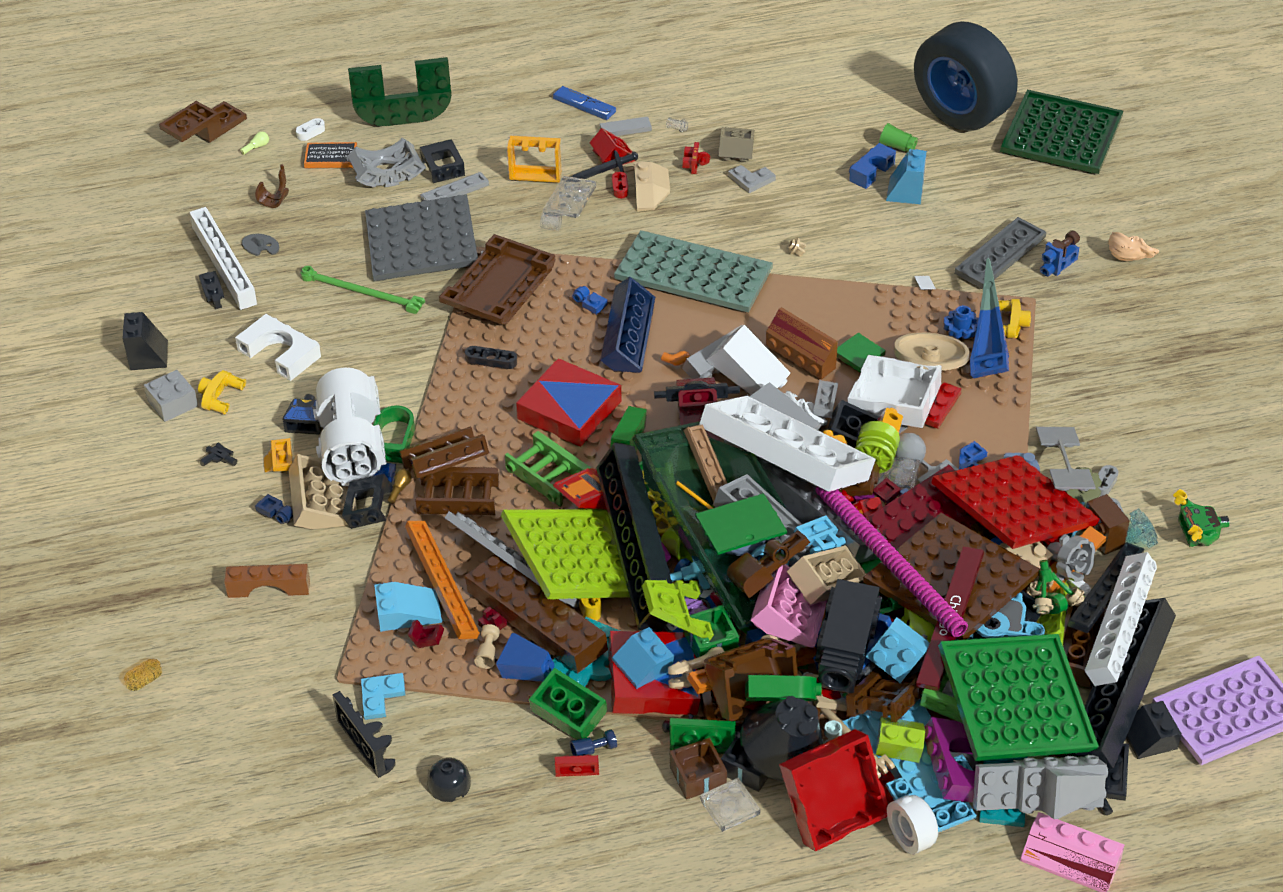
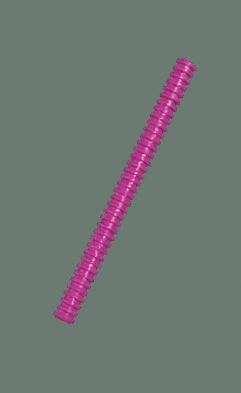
(894, 561)

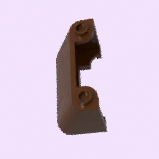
(730, 669)

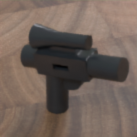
(217, 454)

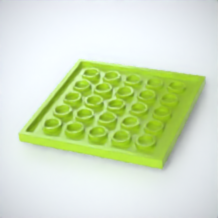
(569, 551)

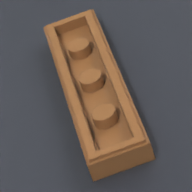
(705, 458)

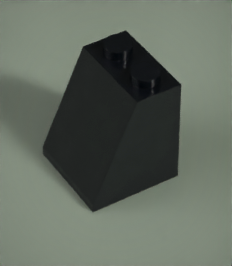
(143, 343)

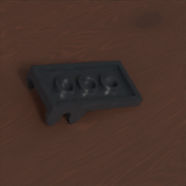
(363, 735)

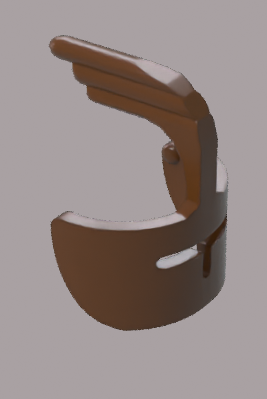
(265, 198)

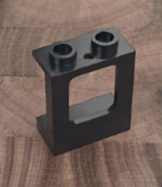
(439, 151)
(364, 488)

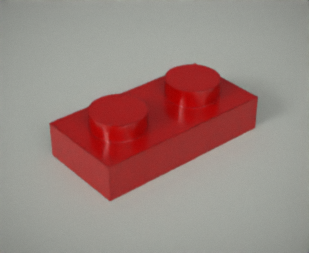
(577, 765)

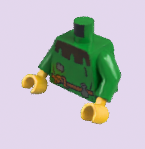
(1199, 522)

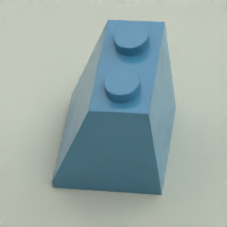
(908, 178)

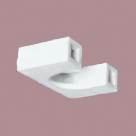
(271, 331)

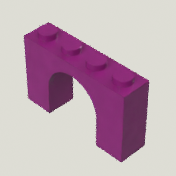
(953, 779)

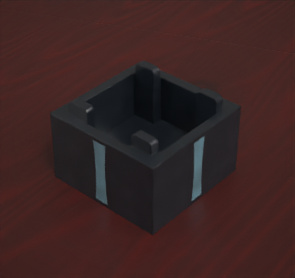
(739, 767)

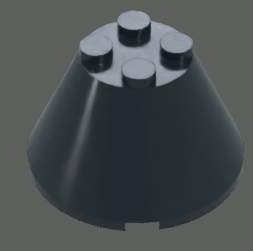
(779, 733)

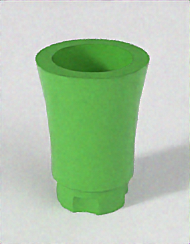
(897, 138)

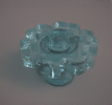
(1141, 529)

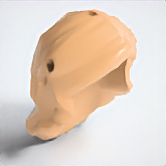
(1129, 248)

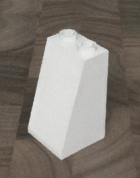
(748, 361)

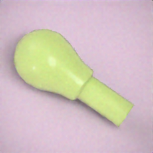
(259, 140)

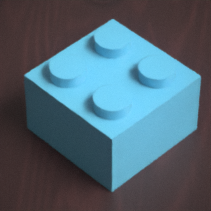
(898, 650)

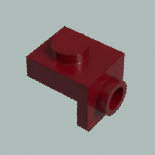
(426, 635)

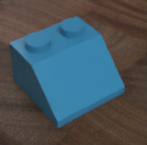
(643, 658)

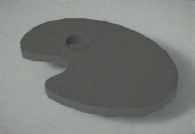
(257, 242)

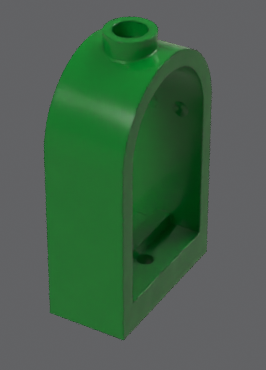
(394, 414)
(780, 687)

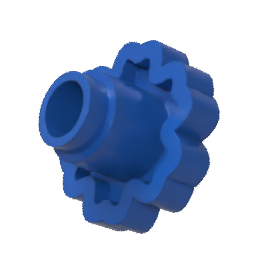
(961, 323)

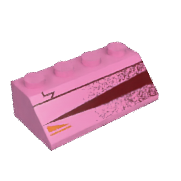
(1072, 853)

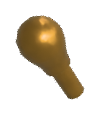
(401, 480)

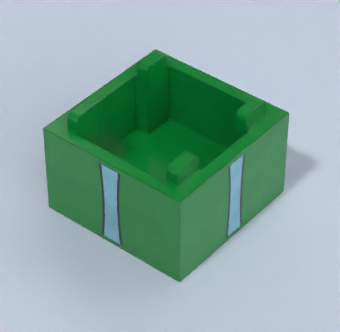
(723, 630)

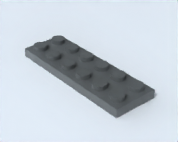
(1002, 251)

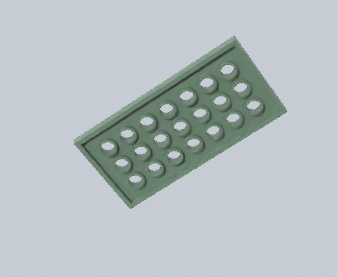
(693, 289)

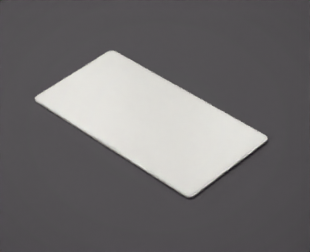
(924, 282)

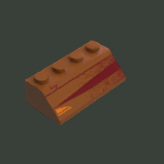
(802, 343)

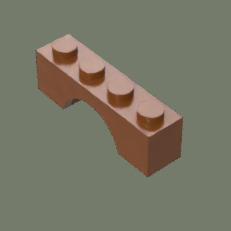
(289, 577)

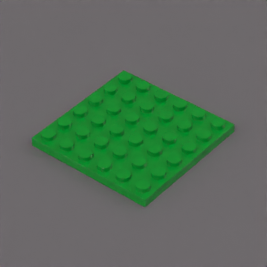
(1017, 697)

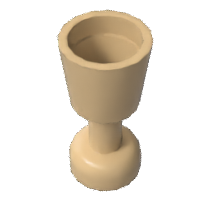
(486, 652)

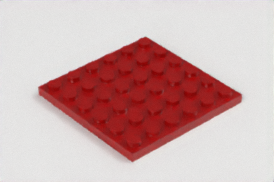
(1015, 501)

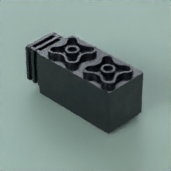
(845, 634)

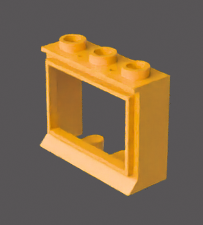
(529, 172)

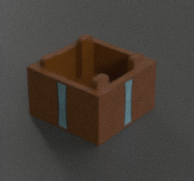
(697, 768)

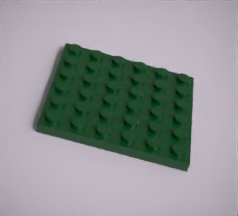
(1062, 131)

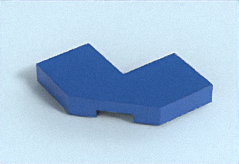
(971, 455)

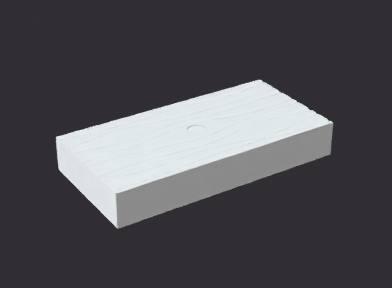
(787, 443)

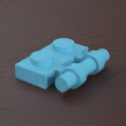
(819, 530)

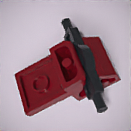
(694, 395)

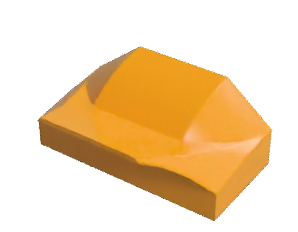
(279, 456)

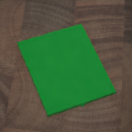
(741, 523)

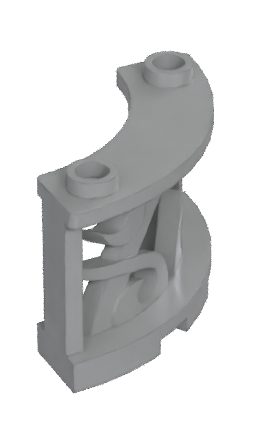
(405, 167)

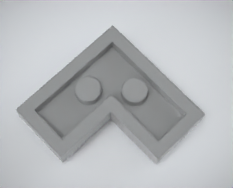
(751, 181)

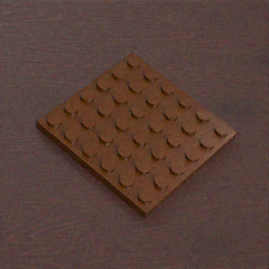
(934, 556)

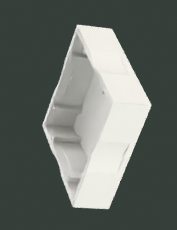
(898, 386)

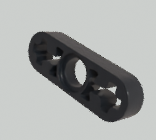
(507, 361)

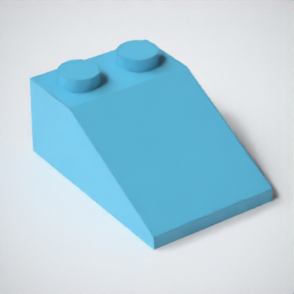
(402, 603)

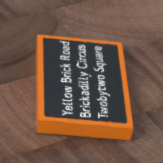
(328, 155)

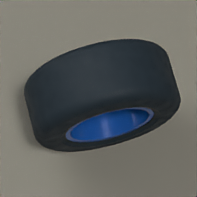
(965, 76)

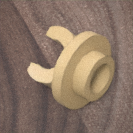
(796, 246)

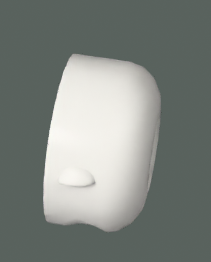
(912, 823)

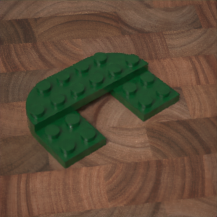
(405, 108)

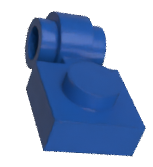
(592, 302)

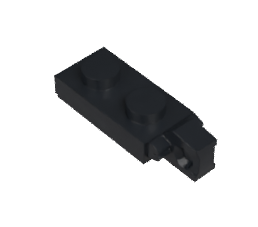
(212, 288)

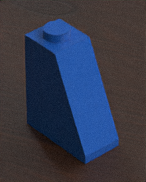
(524, 660)

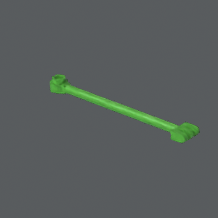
(412, 305)

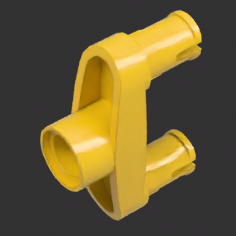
(1019, 317)
(213, 388)

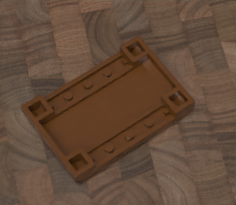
(500, 280)

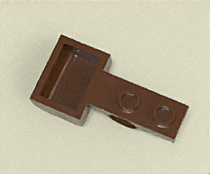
(752, 575)

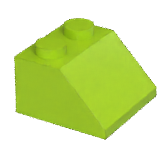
(900, 739)

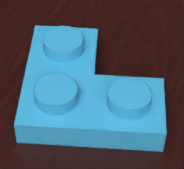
(377, 689)

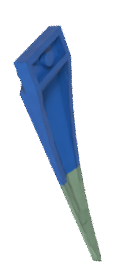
(990, 346)

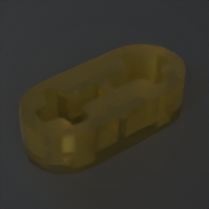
(143, 674)

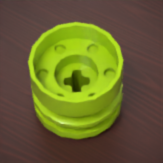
(879, 442)

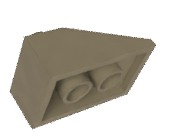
(736, 143)

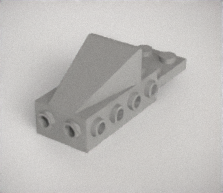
(1042, 784)

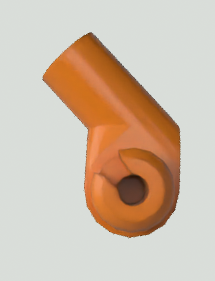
(676, 359)

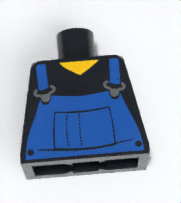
(300, 416)

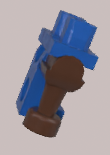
(1060, 254)

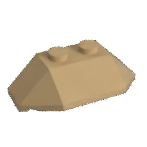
(650, 185)

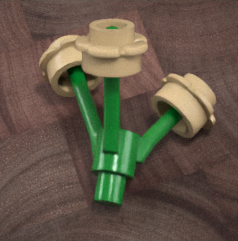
(1044, 604)

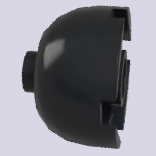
(448, 779)

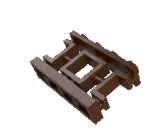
(884, 694)

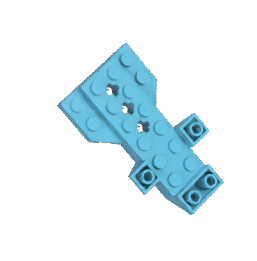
(914, 777)

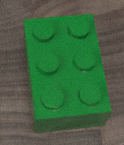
(568, 705)

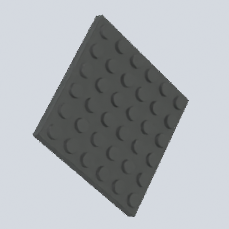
(420, 237)

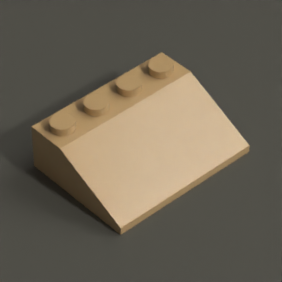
(314, 497)

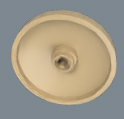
(931, 350)

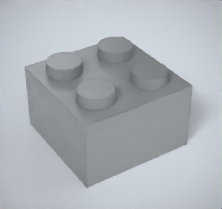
(171, 395)

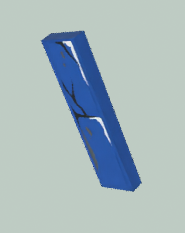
(584, 103)

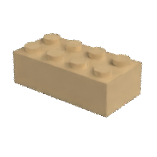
(819, 572)

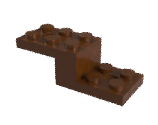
(202, 121)

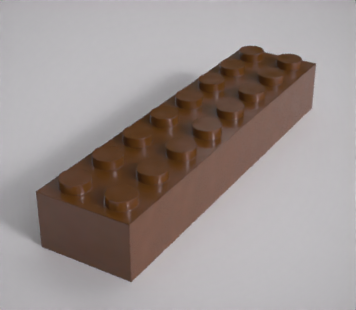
(541, 619)

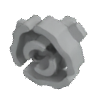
(1072, 556)

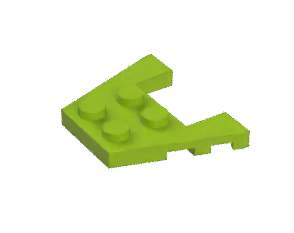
(668, 603)

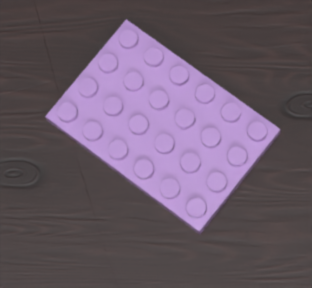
(1227, 709)

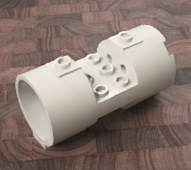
(346, 410)

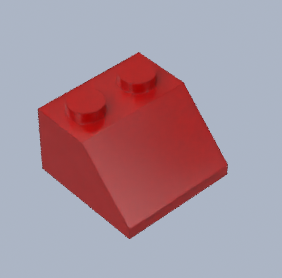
(605, 143)

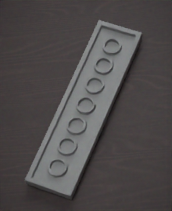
(497, 547)

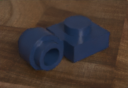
(270, 506)

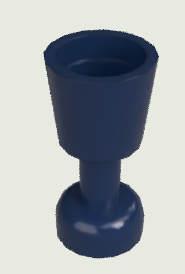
(586, 746)

